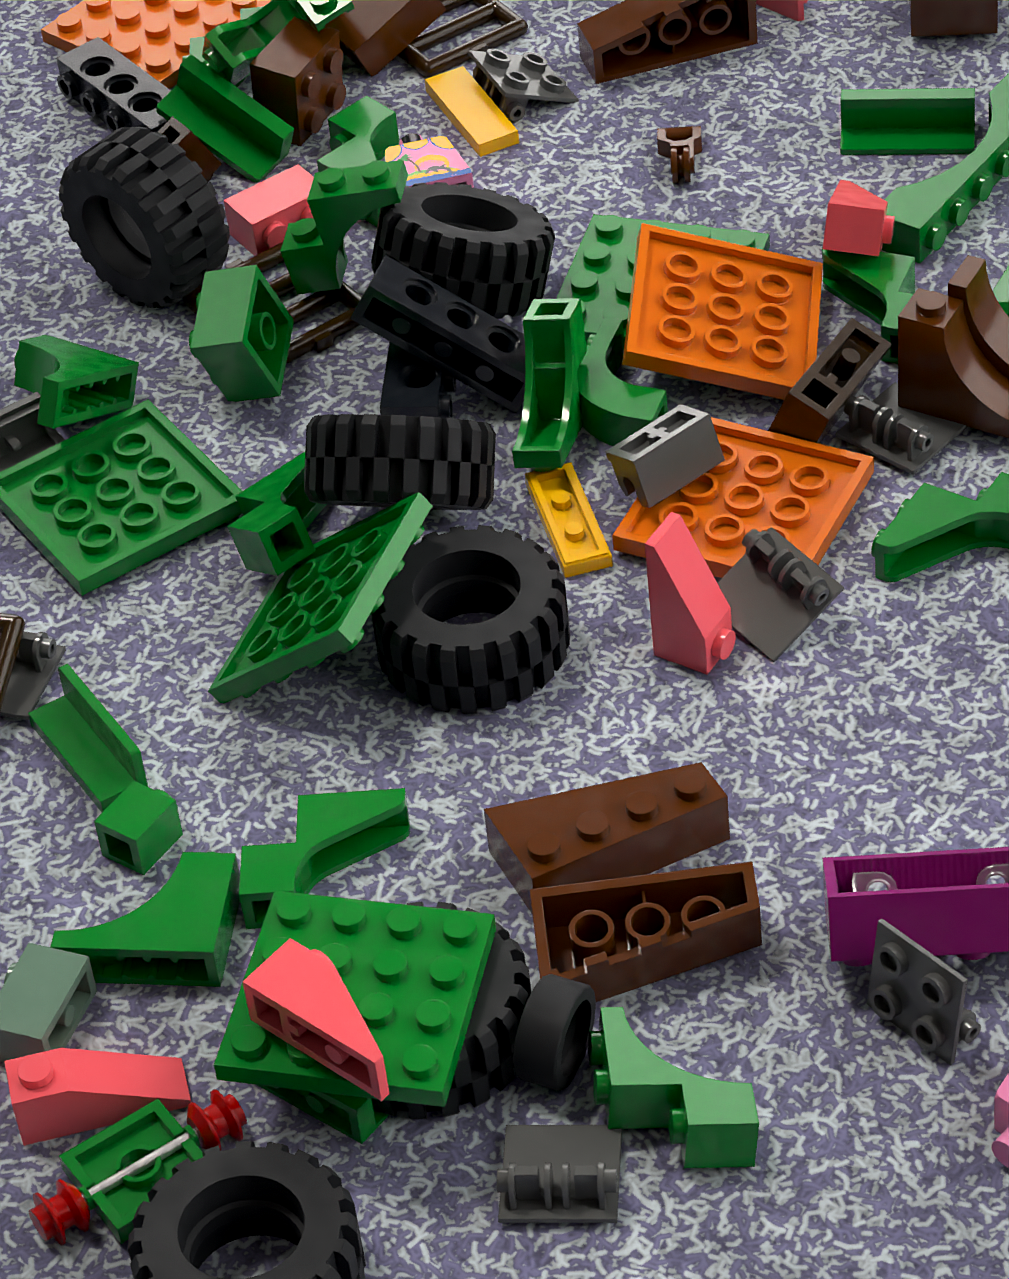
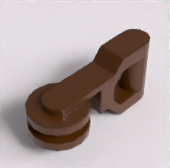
(680, 146)

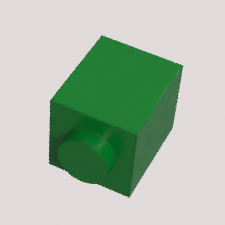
(138, 827)

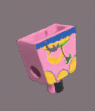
(430, 160)

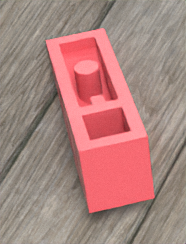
(857, 221)
(686, 603)
(309, 1007)
(88, 1089)

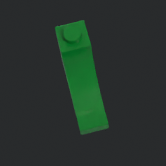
(73, 380)
(172, 937)

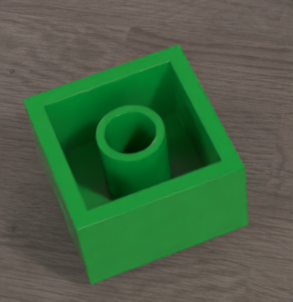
(241, 333)

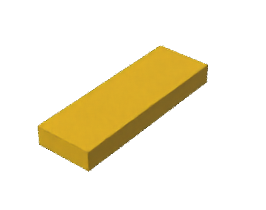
(471, 111)
(568, 520)

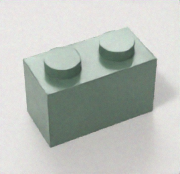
(43, 1000)

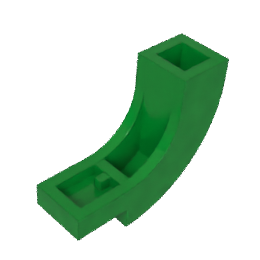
(609, 405)

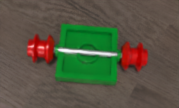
(127, 1160)

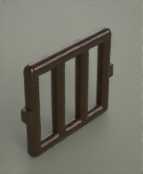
(488, 10)
(317, 338)

